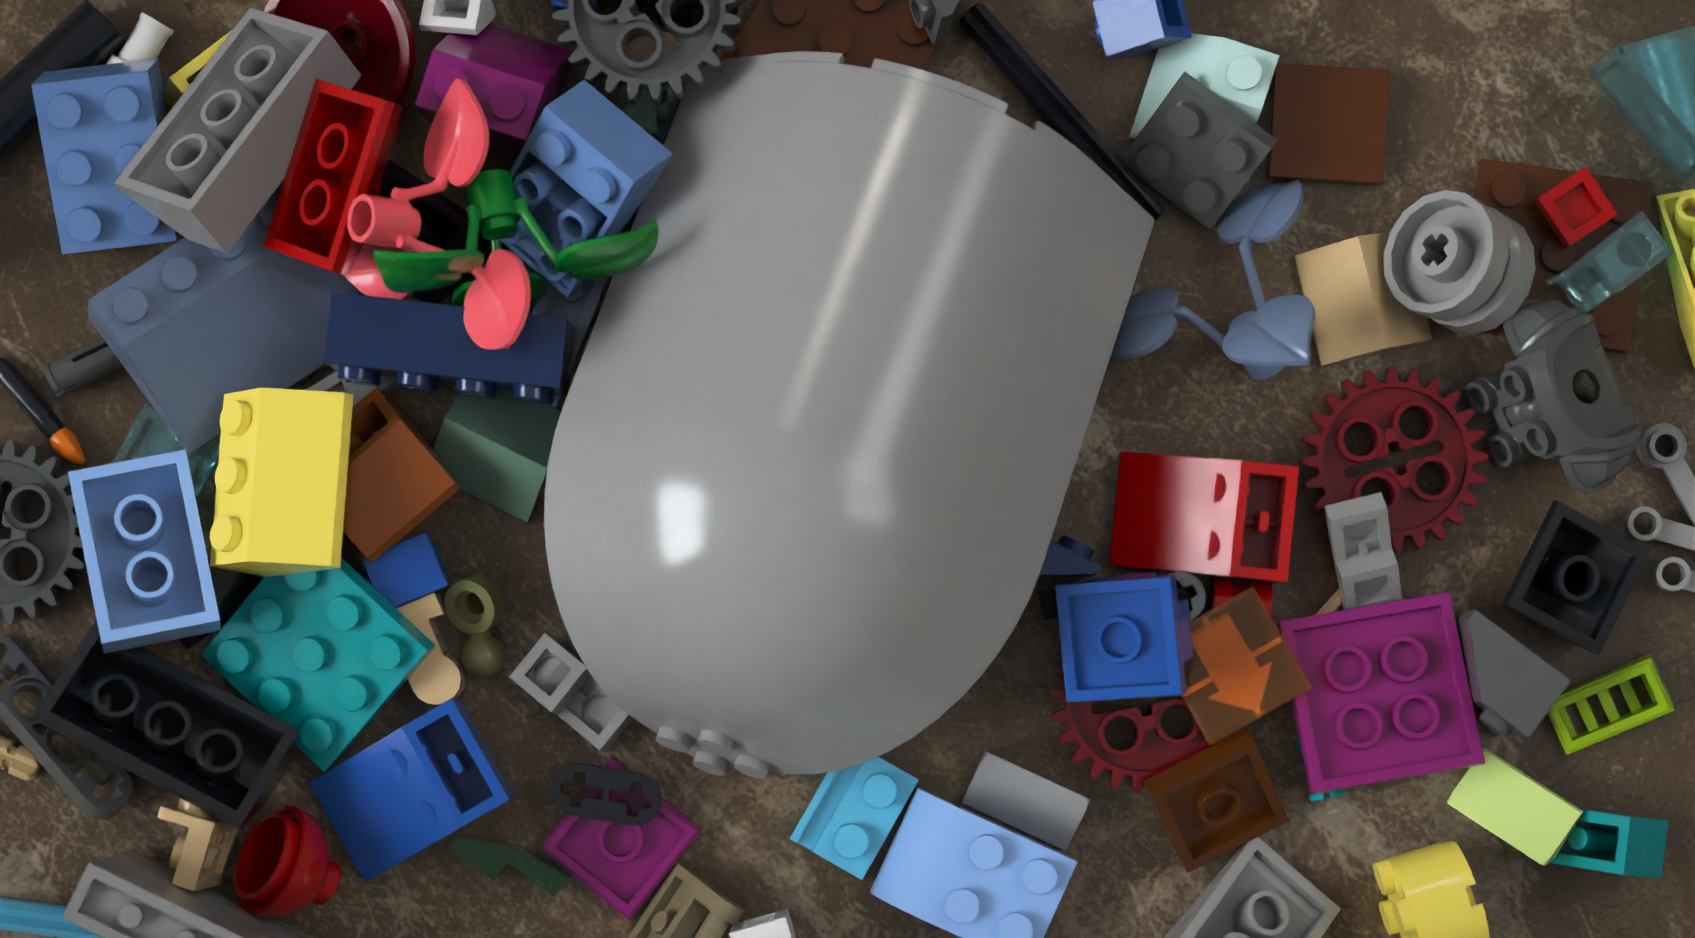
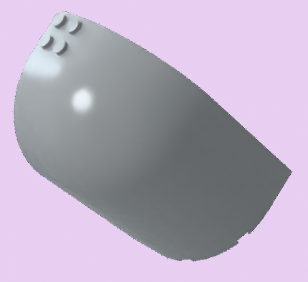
(832, 409)

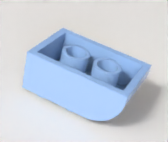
(144, 551)
(971, 872)

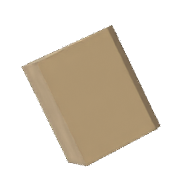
(1354, 301)

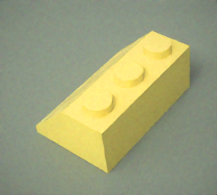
(281, 481)

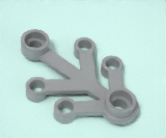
(1683, 484)

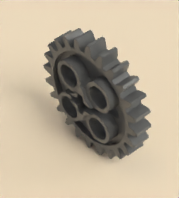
(605, 38)
(52, 538)

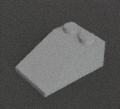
(1257, 898)

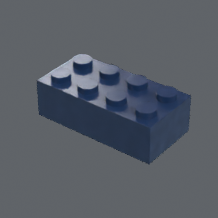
(431, 345)

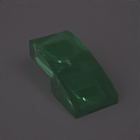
(494, 855)

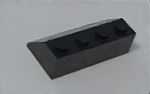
(170, 728)

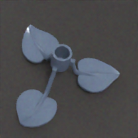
(1258, 340)

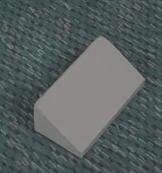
(1025, 800)

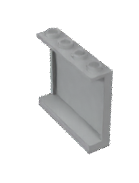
(136, 899)

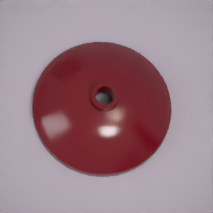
(385, 35)

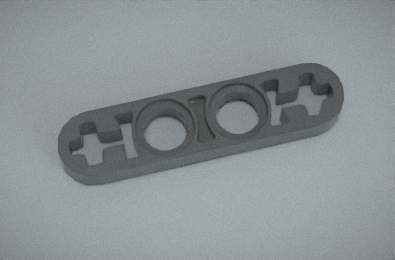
(38, 739)

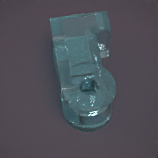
(1613, 263)

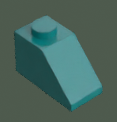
(1615, 844)

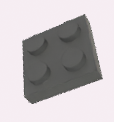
(1198, 150)

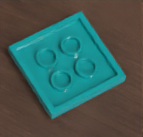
(318, 655)

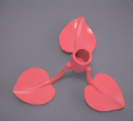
(454, 154)

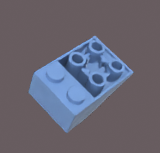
(581, 176)

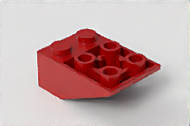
(1204, 516)

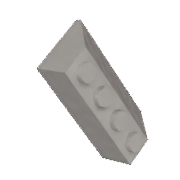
(234, 129)

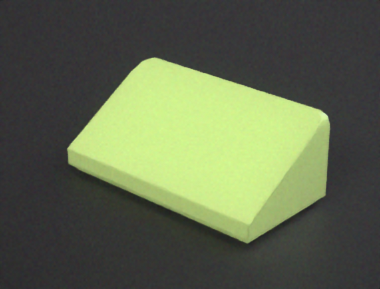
(1515, 808)

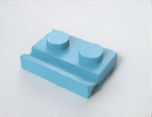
(854, 813)

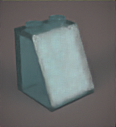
(1656, 92)

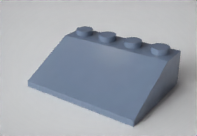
(217, 325)

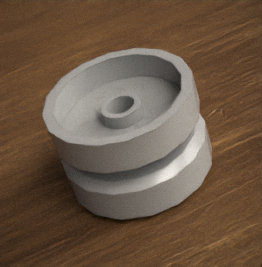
(1459, 262)

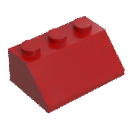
(333, 162)

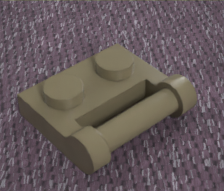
(683, 905)

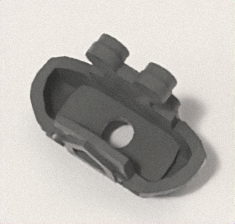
(1546, 406)

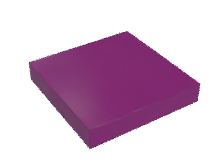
(621, 859)

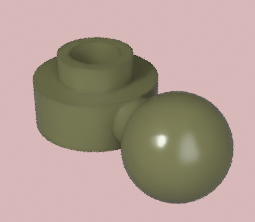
(482, 652)

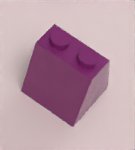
(507, 74)

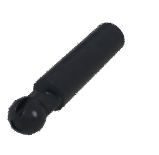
(77, 42)

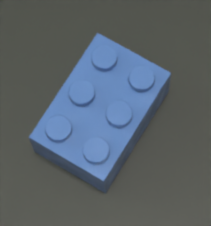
(89, 133)

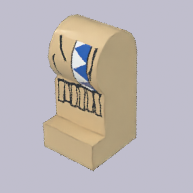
(439, 674)

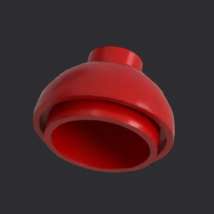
(284, 865)

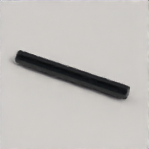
(1053, 103)

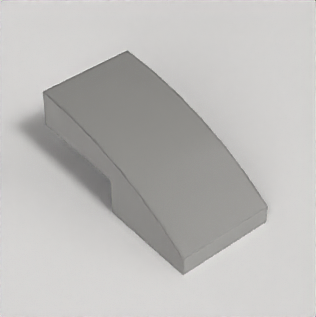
(1363, 551)
(569, 691)

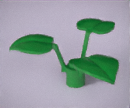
(495, 213)

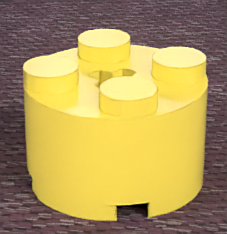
(1430, 894)

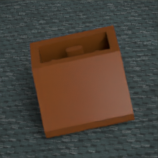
(390, 476)

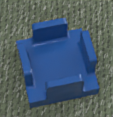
(1123, 637)

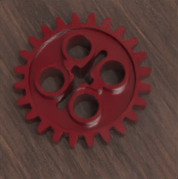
(1378, 411)
(1147, 754)

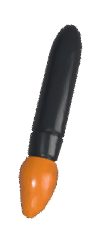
(40, 413)

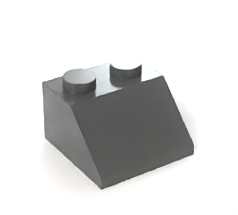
(1506, 679)

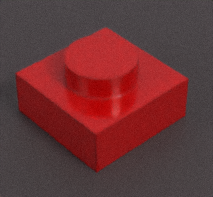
(1575, 207)

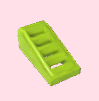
(1638, 714)

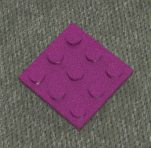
(1383, 694)

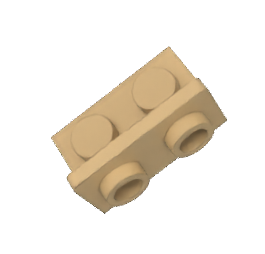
(204, 852)

